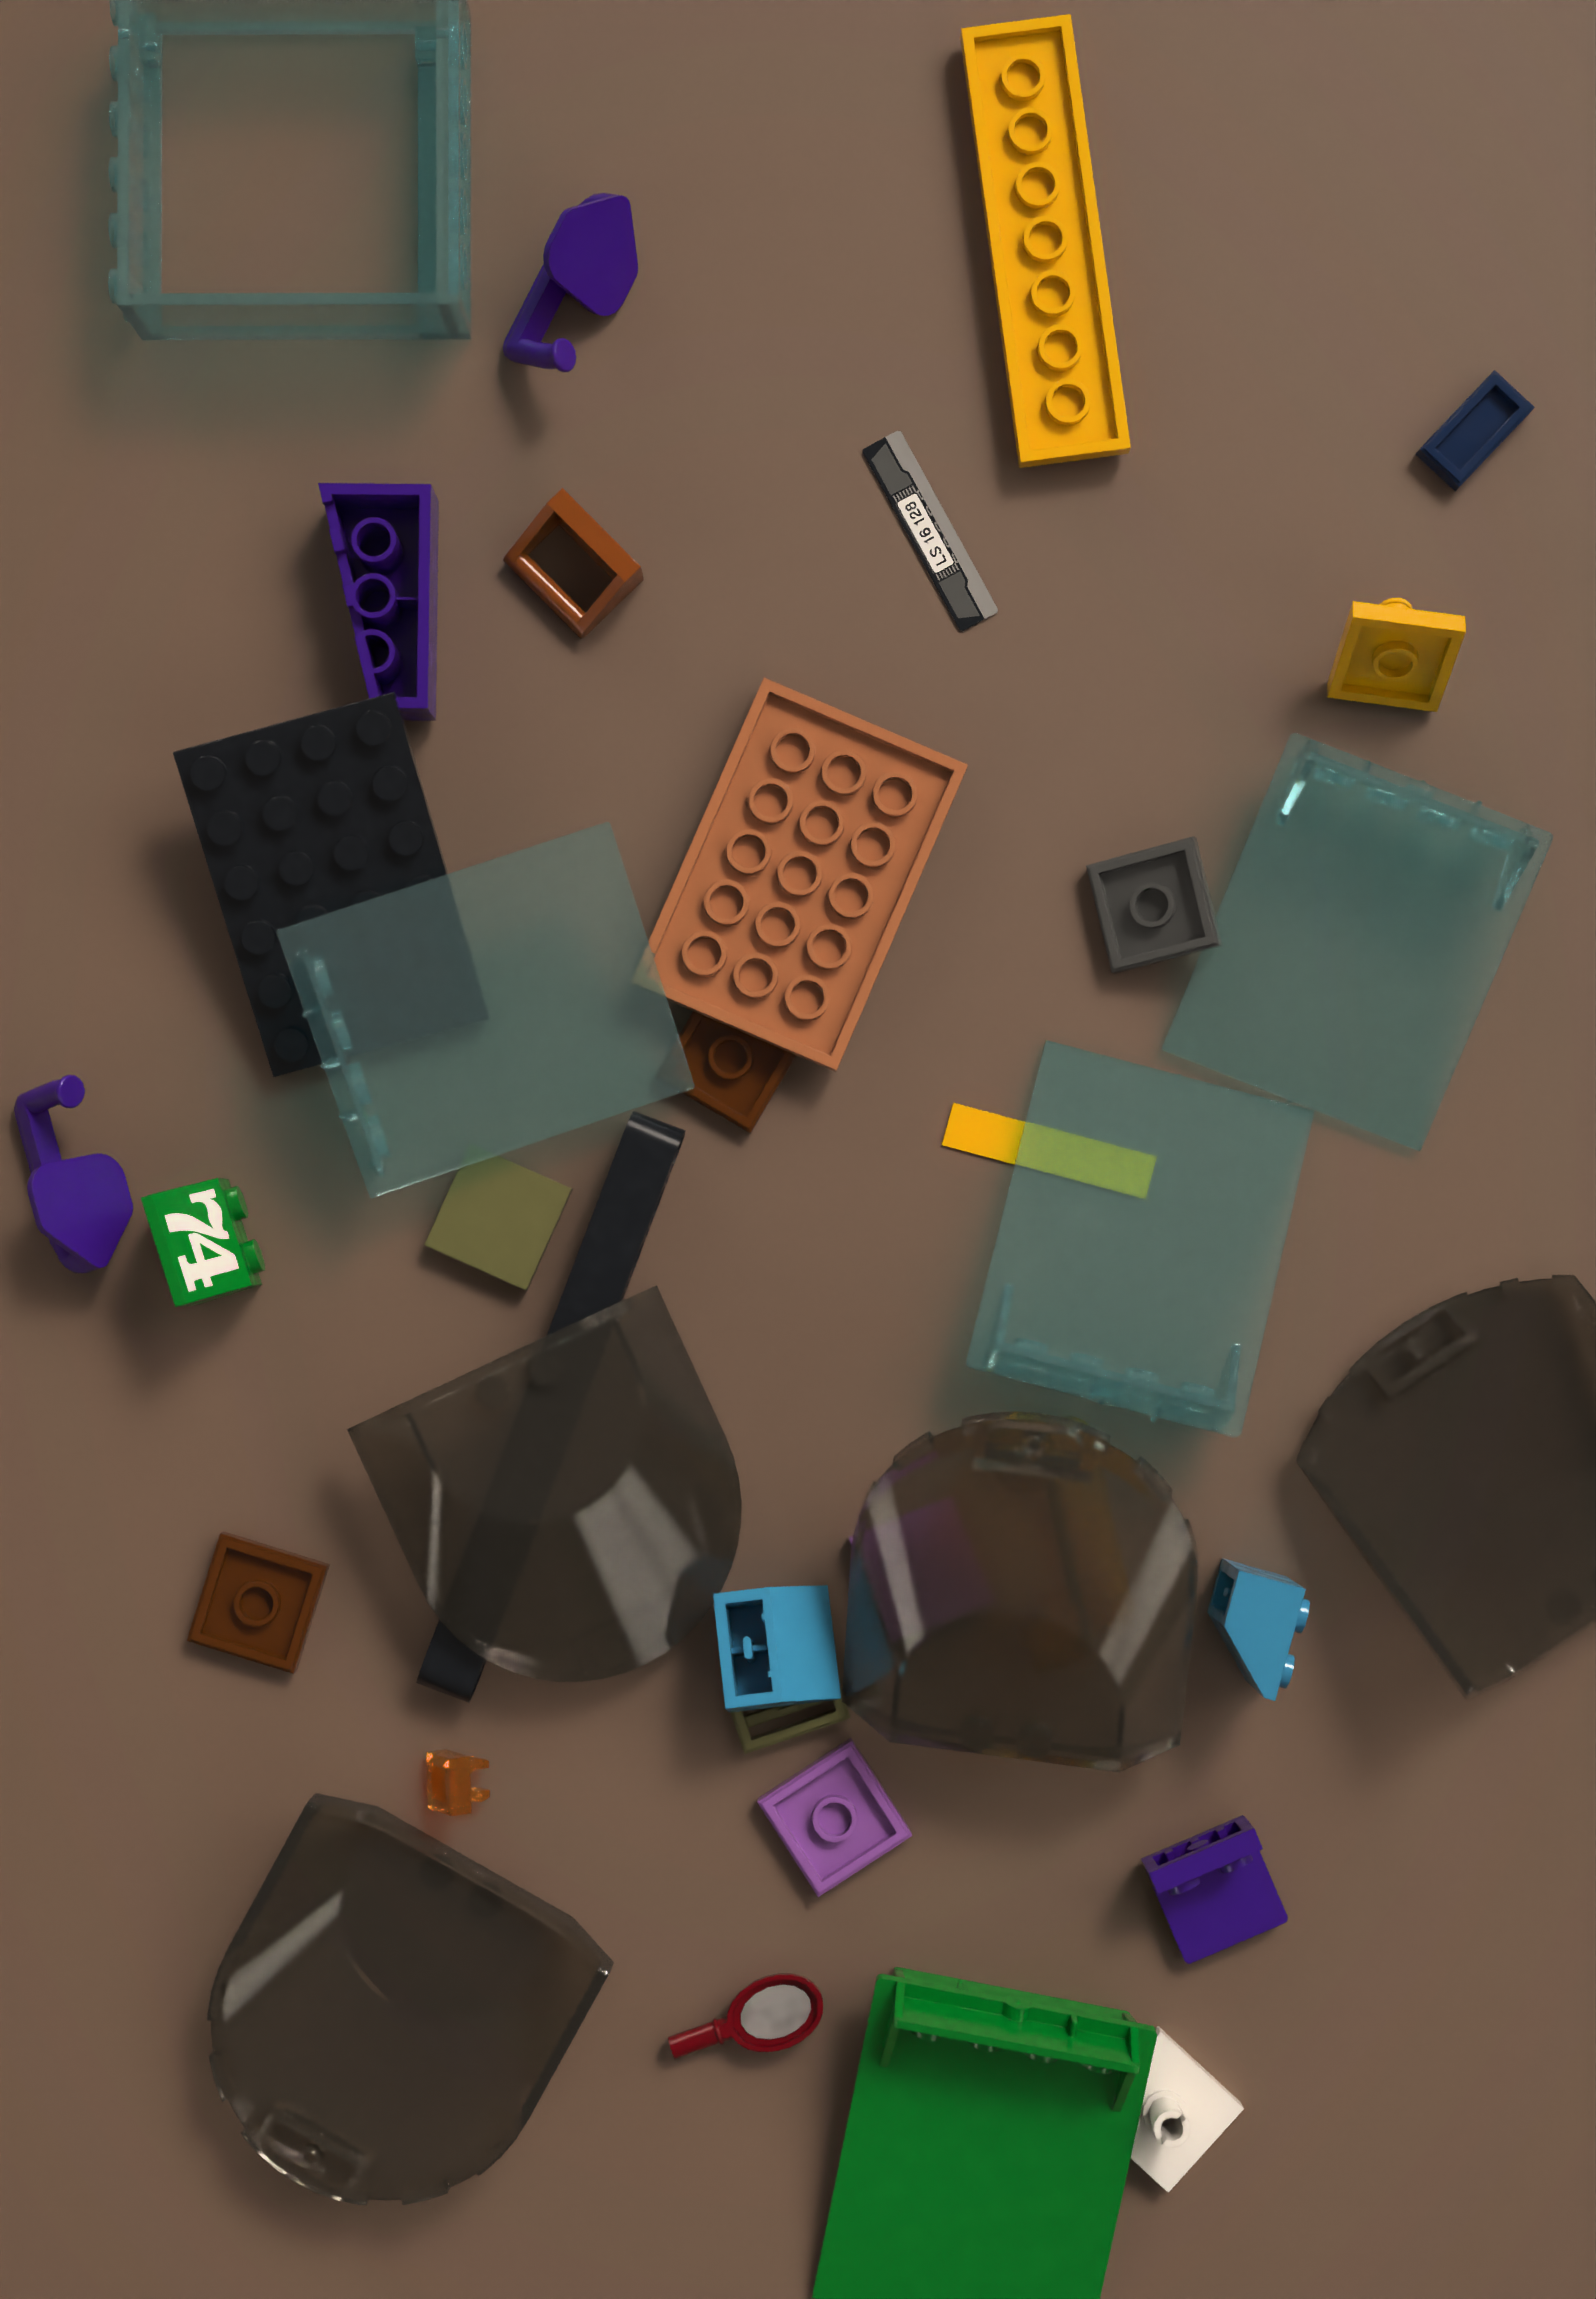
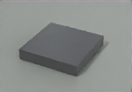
(1154, 905)

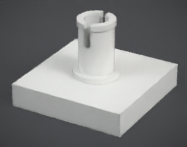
(1179, 2113)

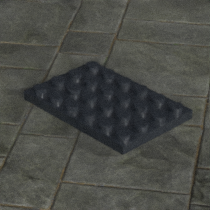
(303, 827)

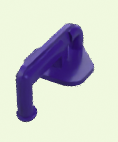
(589, 258)
(75, 1200)

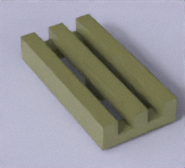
(786, 1732)

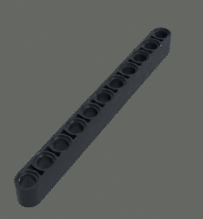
(595, 1283)

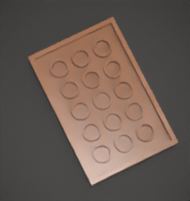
(801, 873)

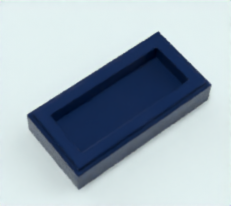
(1474, 430)

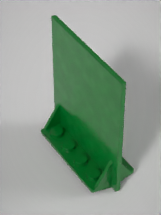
(983, 2144)

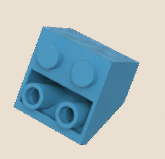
(1257, 1622)
(776, 1647)

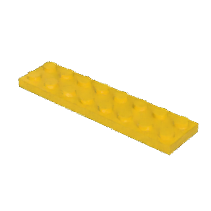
(1045, 241)

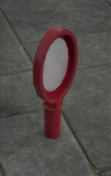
(762, 2017)

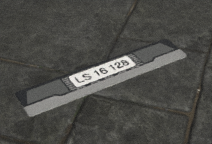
(930, 530)

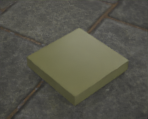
(499, 1219)

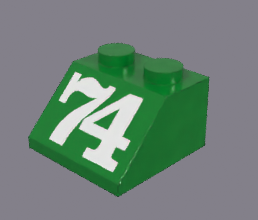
(203, 1241)

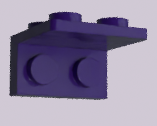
(1215, 1889)

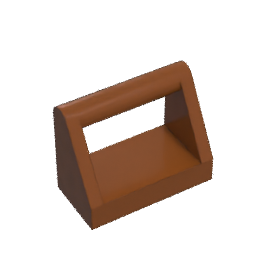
(595, 541)

